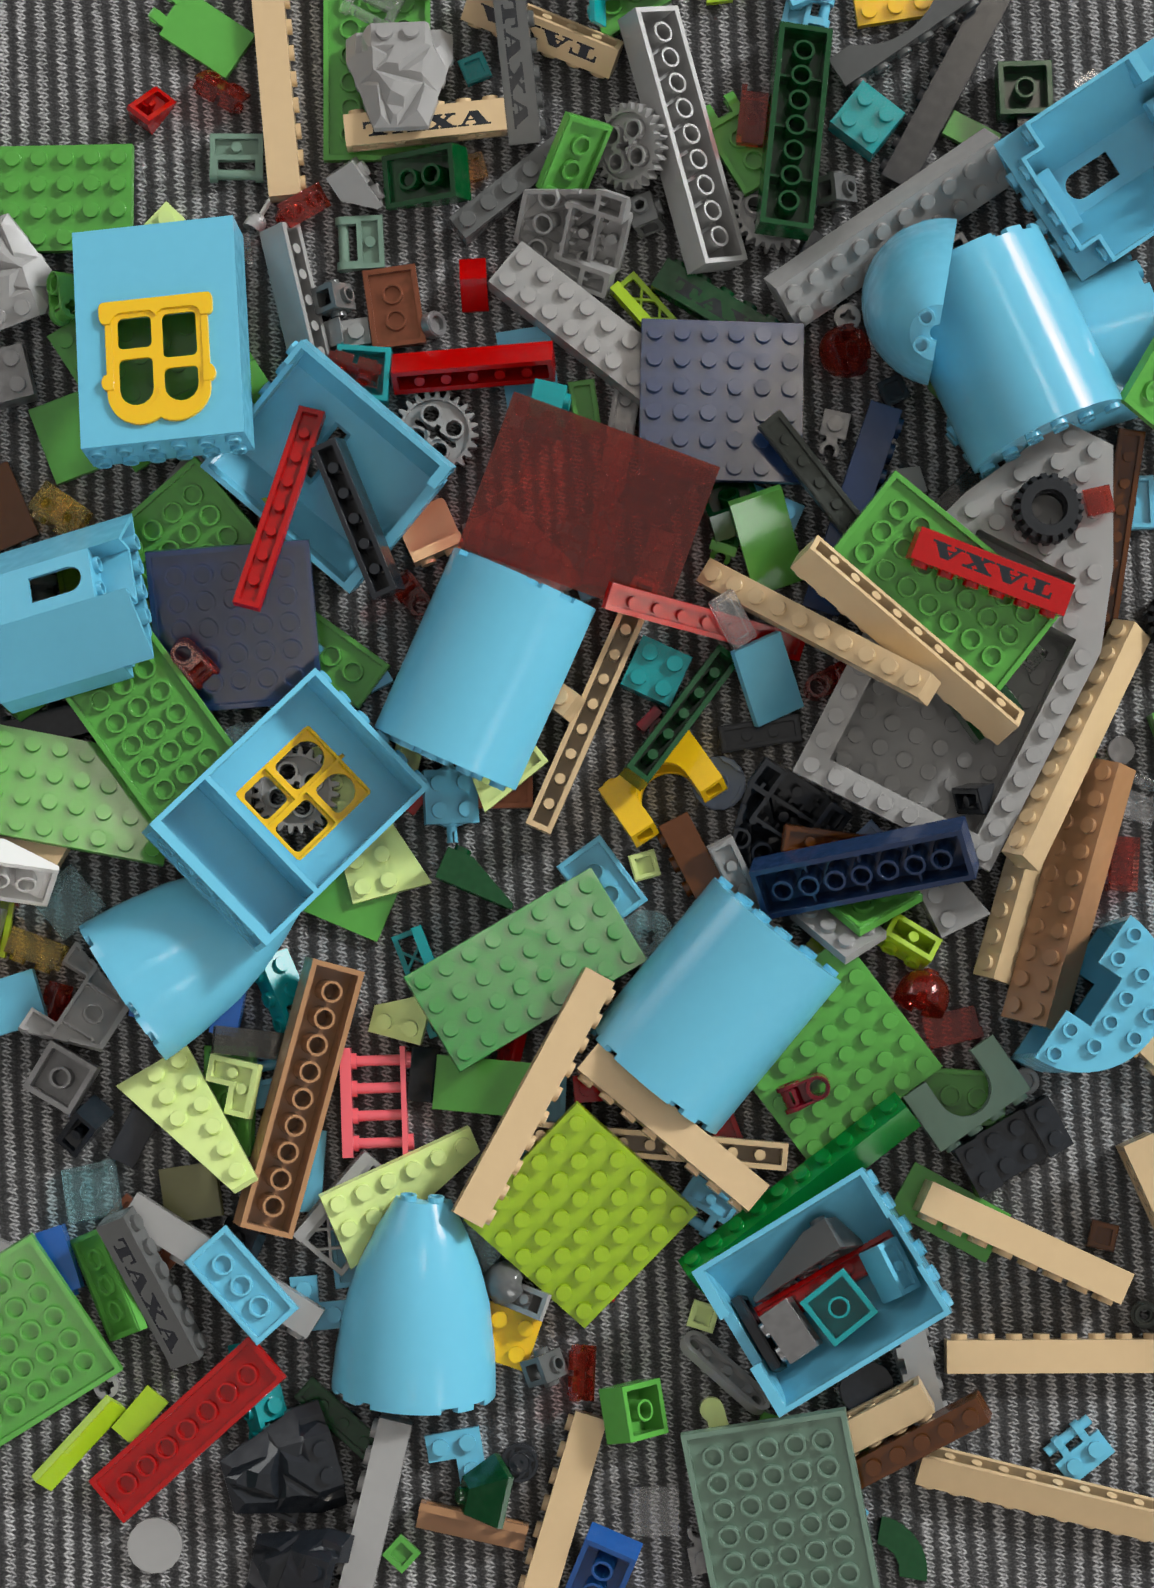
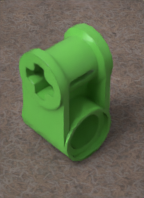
(61, 296)

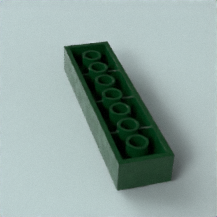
(793, 131)

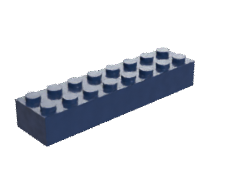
(862, 478)
(865, 868)

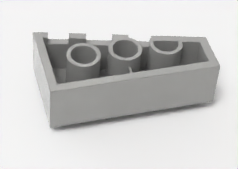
(951, 908)
(917, 1358)

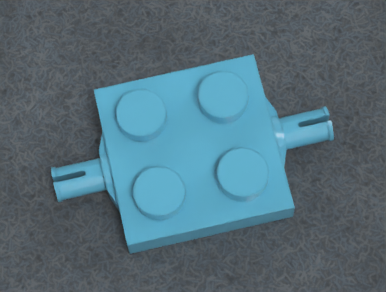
(450, 800)

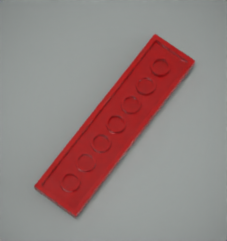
(187, 1429)

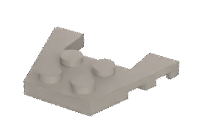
(91, 1013)

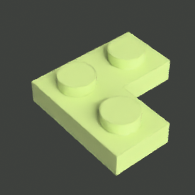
(243, 1083)

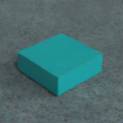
(474, 69)

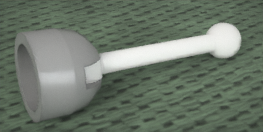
(257, 220)

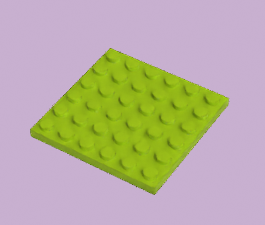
(584, 1215)

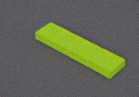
(78, 1442)

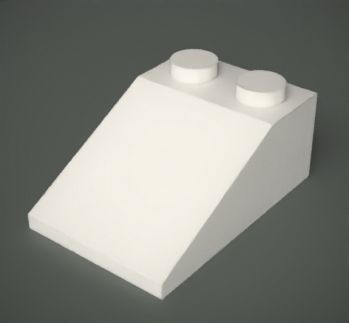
(25, 876)

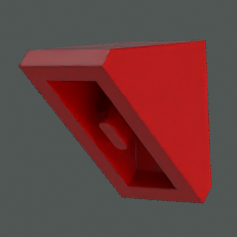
(151, 109)
(473, 285)

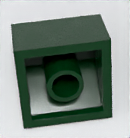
(718, 511)

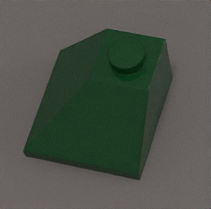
(486, 1491)

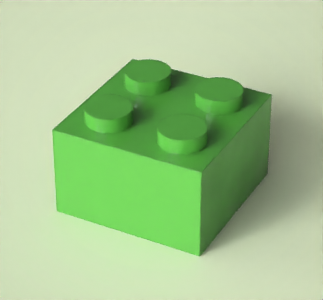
(633, 1411)

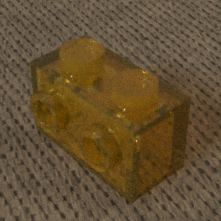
(58, 509)
(35, 948)

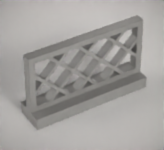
(317, 1215)

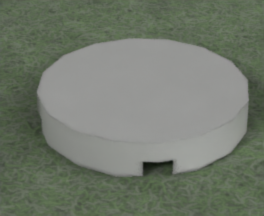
(155, 1545)

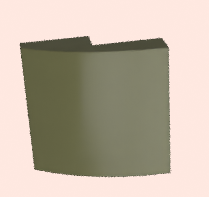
(191, 1192)

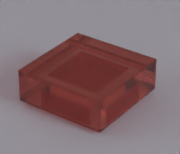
(1098, 501)

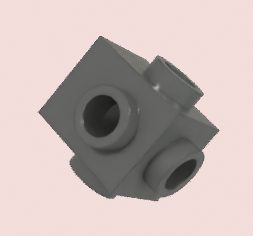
(836, 191)
(647, 213)
(333, 299)
(549, 1367)

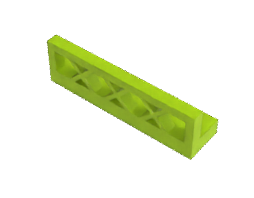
(631, 305)

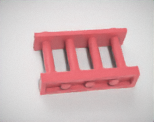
(350, 1115)

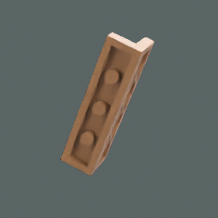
(452, 1521)

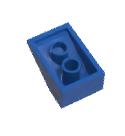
(604, 1559)

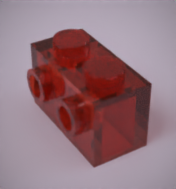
(1124, 866)

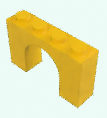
(685, 760)

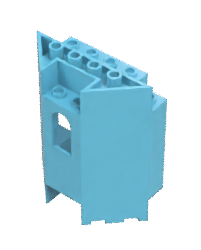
(1103, 115)
(78, 636)

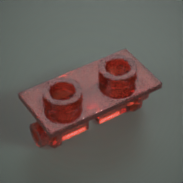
(210, 85)
(302, 205)
(363, 372)
(57, 998)
(583, 1362)

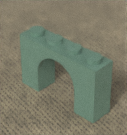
(1004, 1087)

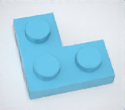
(334, 1309)
(457, 1444)

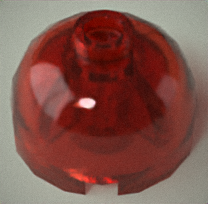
(845, 351)
(924, 992)

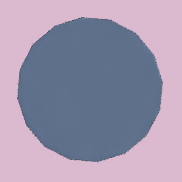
(735, 782)

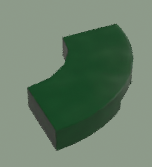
(904, 1546)

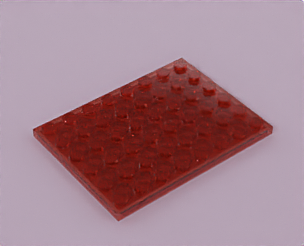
(586, 502)

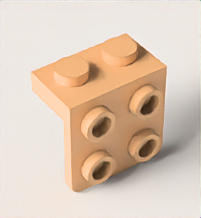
(432, 534)

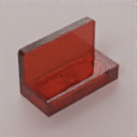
(752, 118)
(952, 1028)

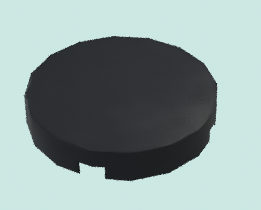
(865, 1384)

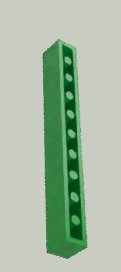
(849, 1151)

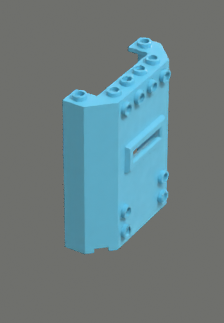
(392, 460)

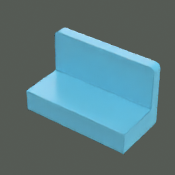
(889, 1270)

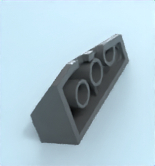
(818, 1245)

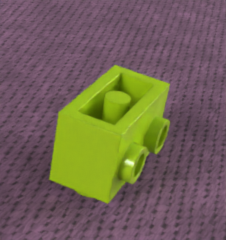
(909, 942)

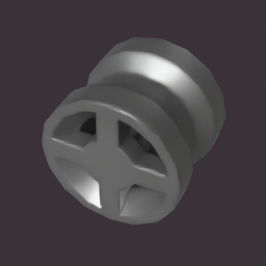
(847, 309)

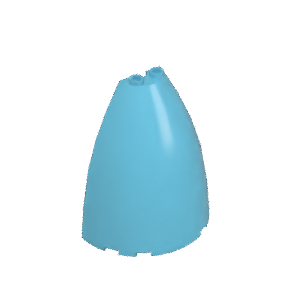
(907, 294)
(175, 961)
(417, 1316)

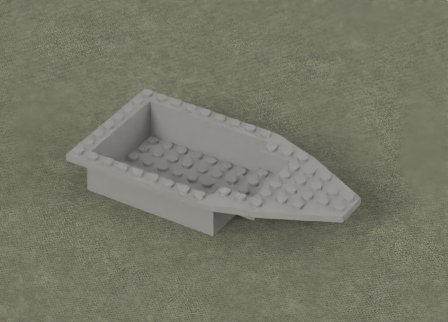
(908, 755)

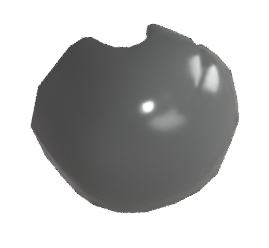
(503, 1282)

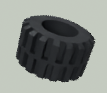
(1060, 490)

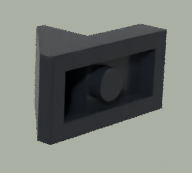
(250, 1238)

